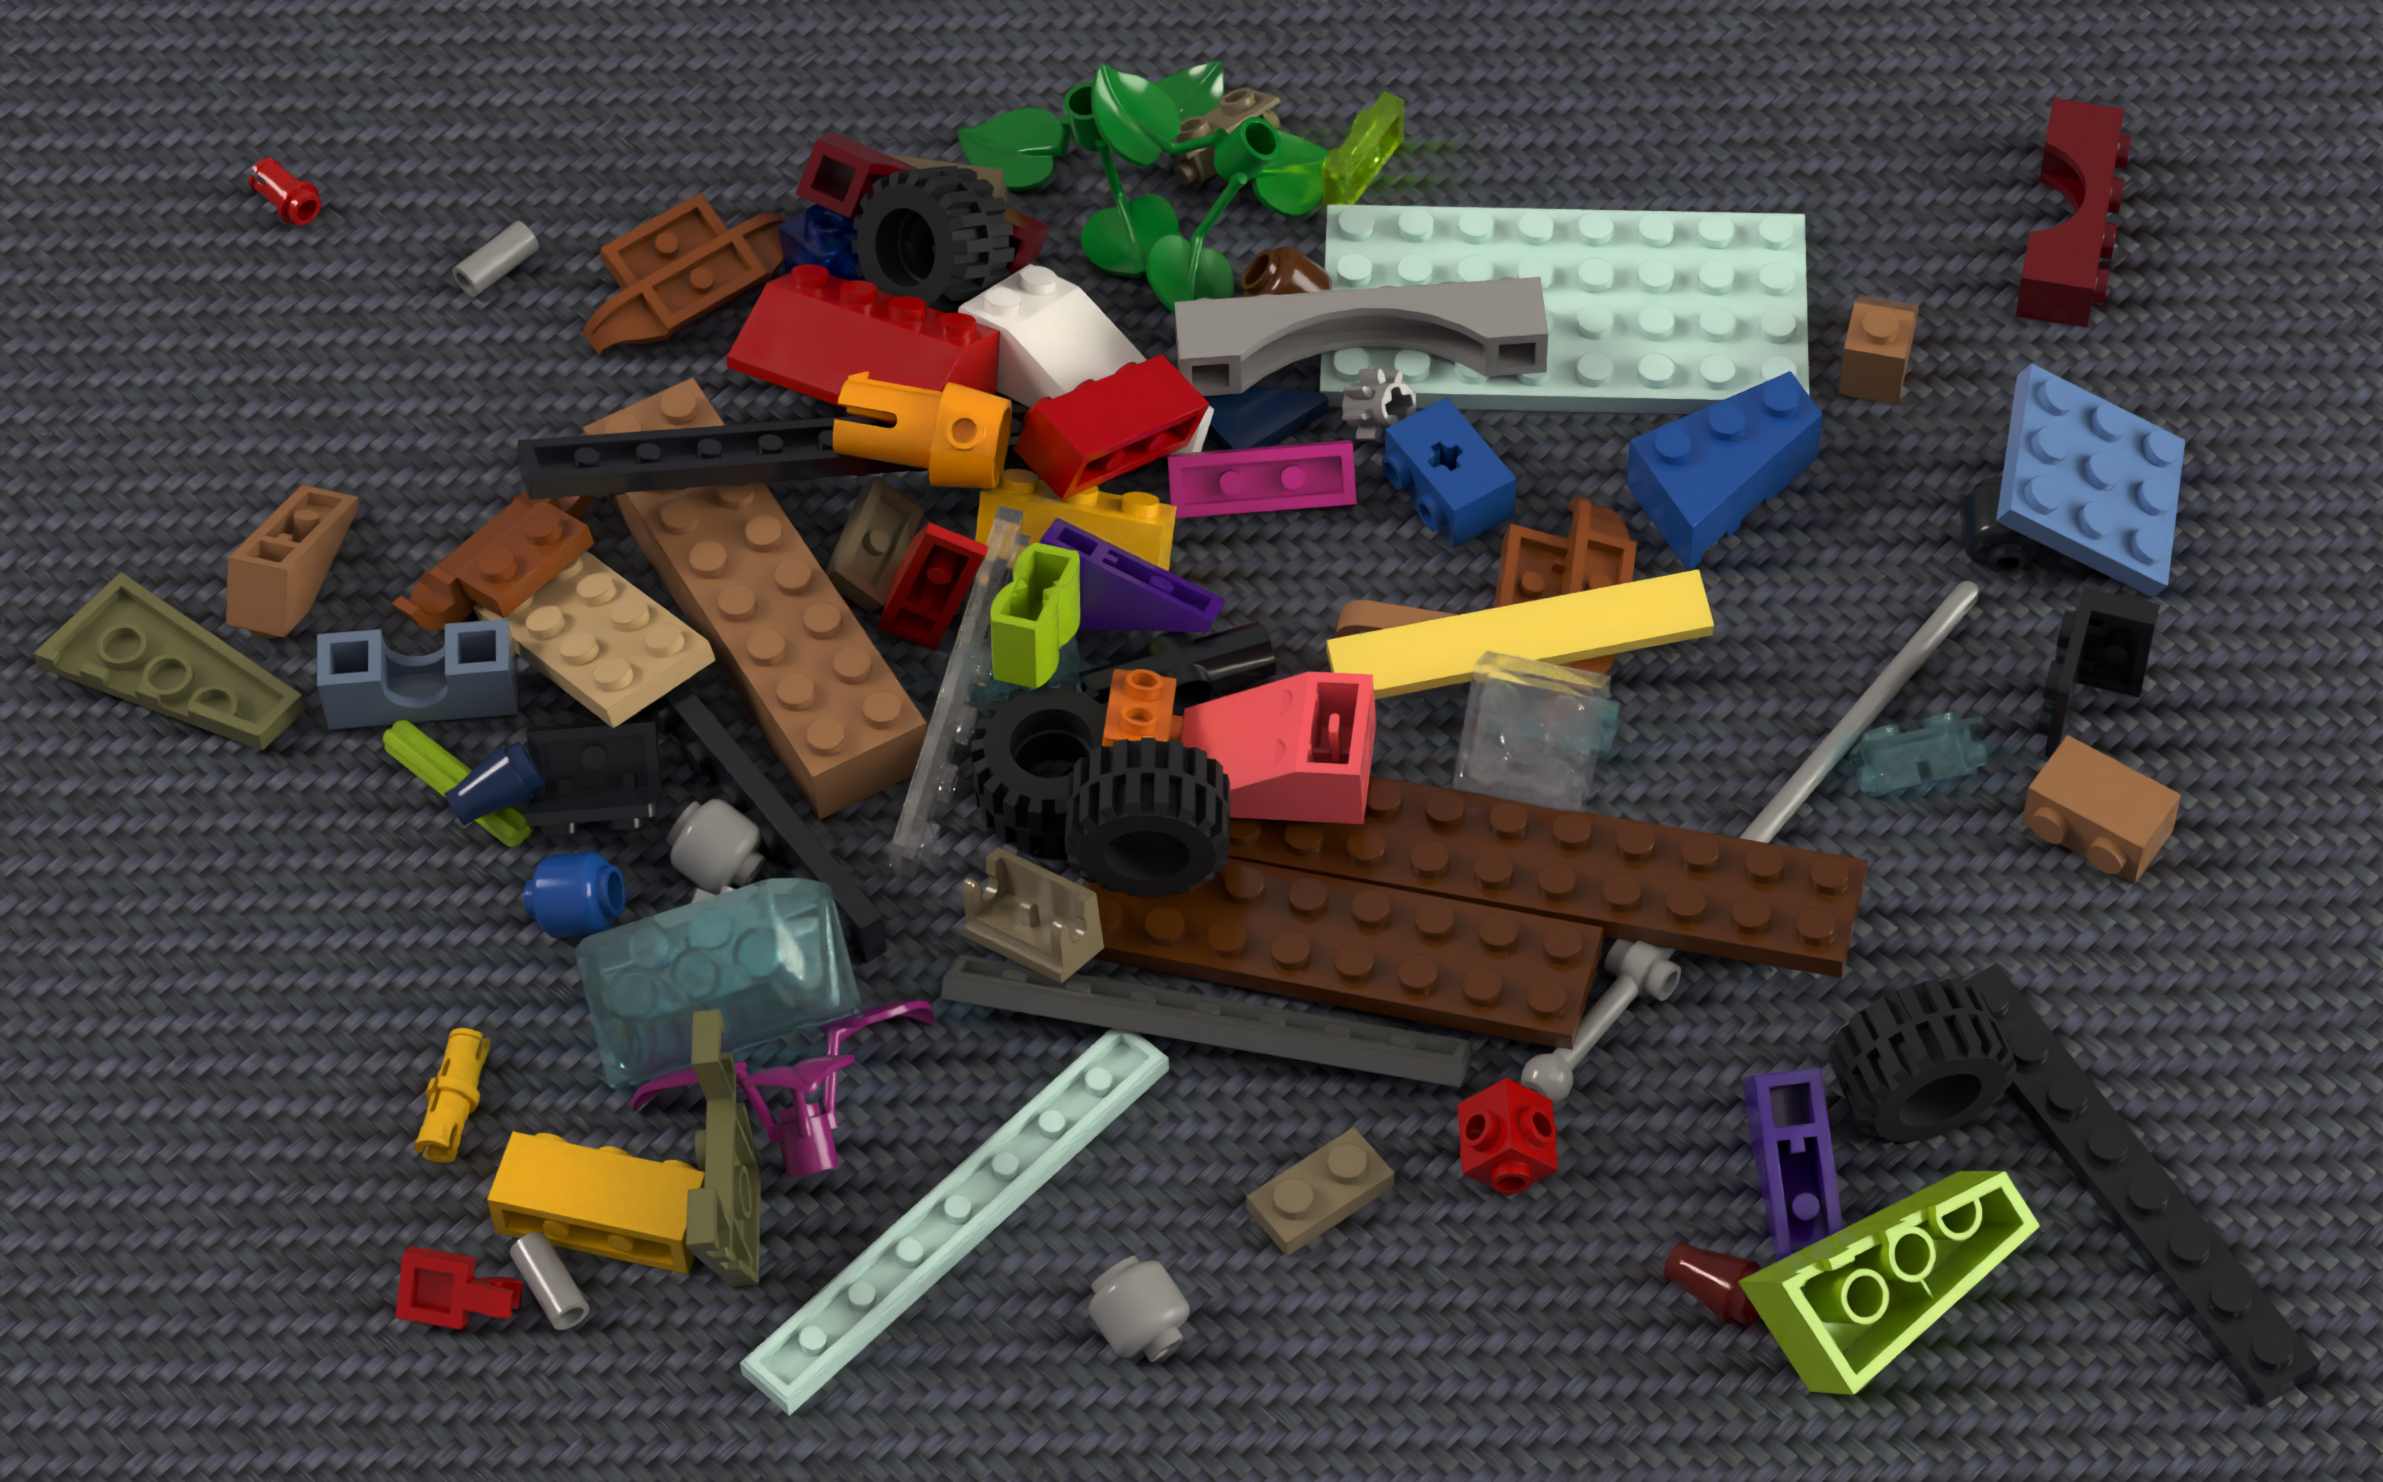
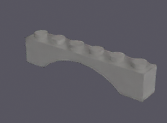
(1480, 324)

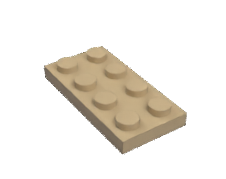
(604, 640)

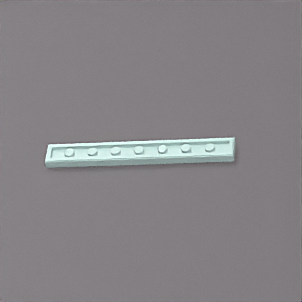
(953, 1218)

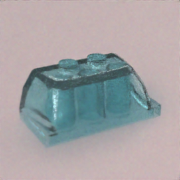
(756, 953)

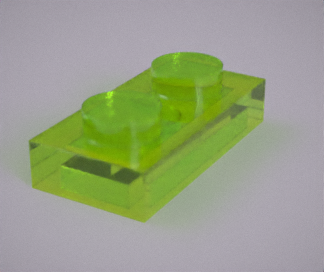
(1370, 144)

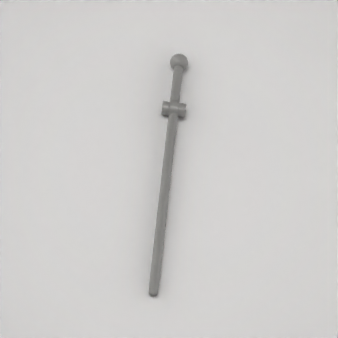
(1645, 968)

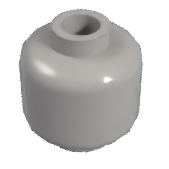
(715, 846)
(1138, 1309)

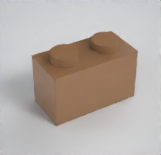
(2100, 809)

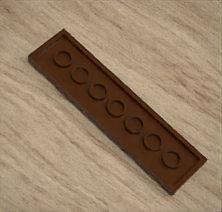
(1363, 949)

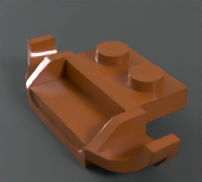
(681, 271)
(501, 562)
(1548, 566)

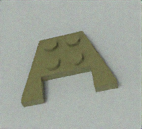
(725, 1213)

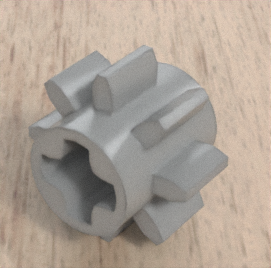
(1377, 403)

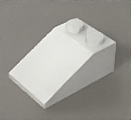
(1048, 335)

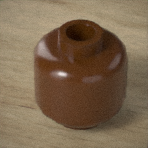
(1284, 272)

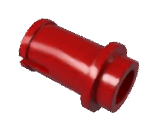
(295, 200)

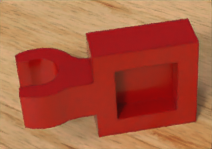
(443, 1290)

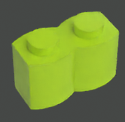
(1035, 615)

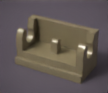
(1033, 916)

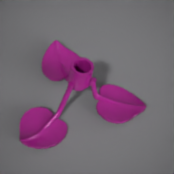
(803, 1132)

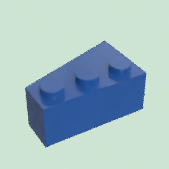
(1722, 462)

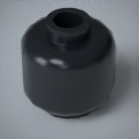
(1989, 540)

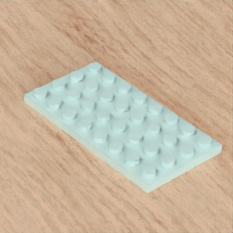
(1636, 302)

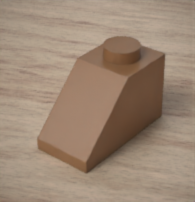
(1877, 349)

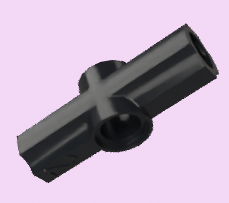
(1197, 664)

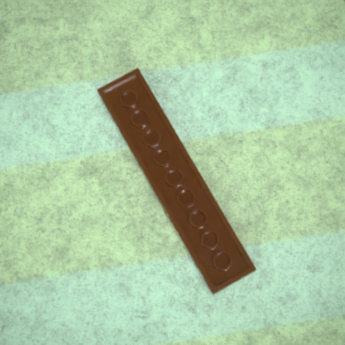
(1584, 868)

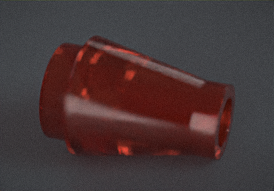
(1713, 1280)

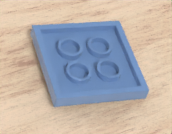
(2091, 480)

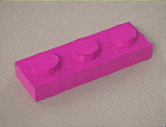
(1262, 479)

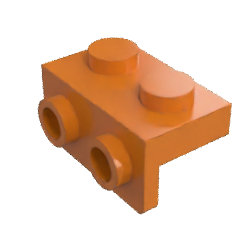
(1141, 707)

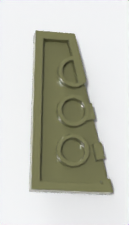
(166, 662)

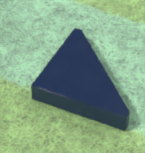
(1262, 416)

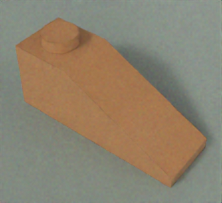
(286, 561)

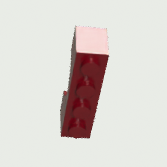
(845, 170)
(2063, 261)

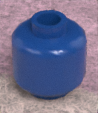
(575, 894)

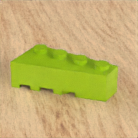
(1883, 1281)

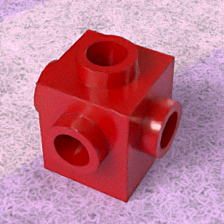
(1507, 1137)

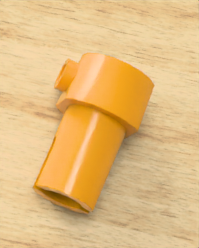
(952, 432)

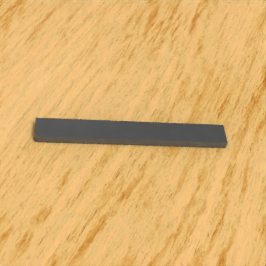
(1209, 1020)

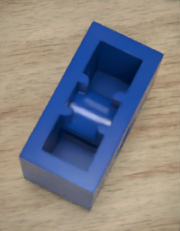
(1449, 473)

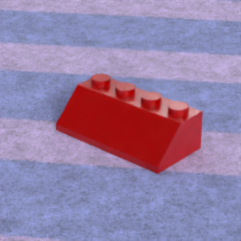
(821, 329)

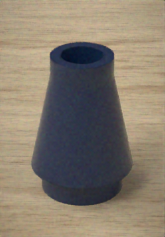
(496, 784)

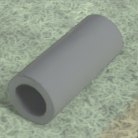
(495, 259)
(549, 1280)

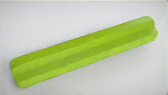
(444, 772)

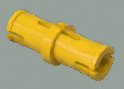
(452, 1095)

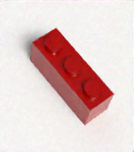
(1110, 426)

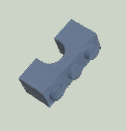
(373, 686)

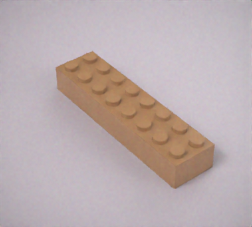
(772, 621)

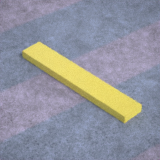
(1539, 630)

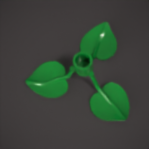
(1143, 120)
(1030, 138)

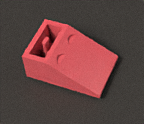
(1292, 746)

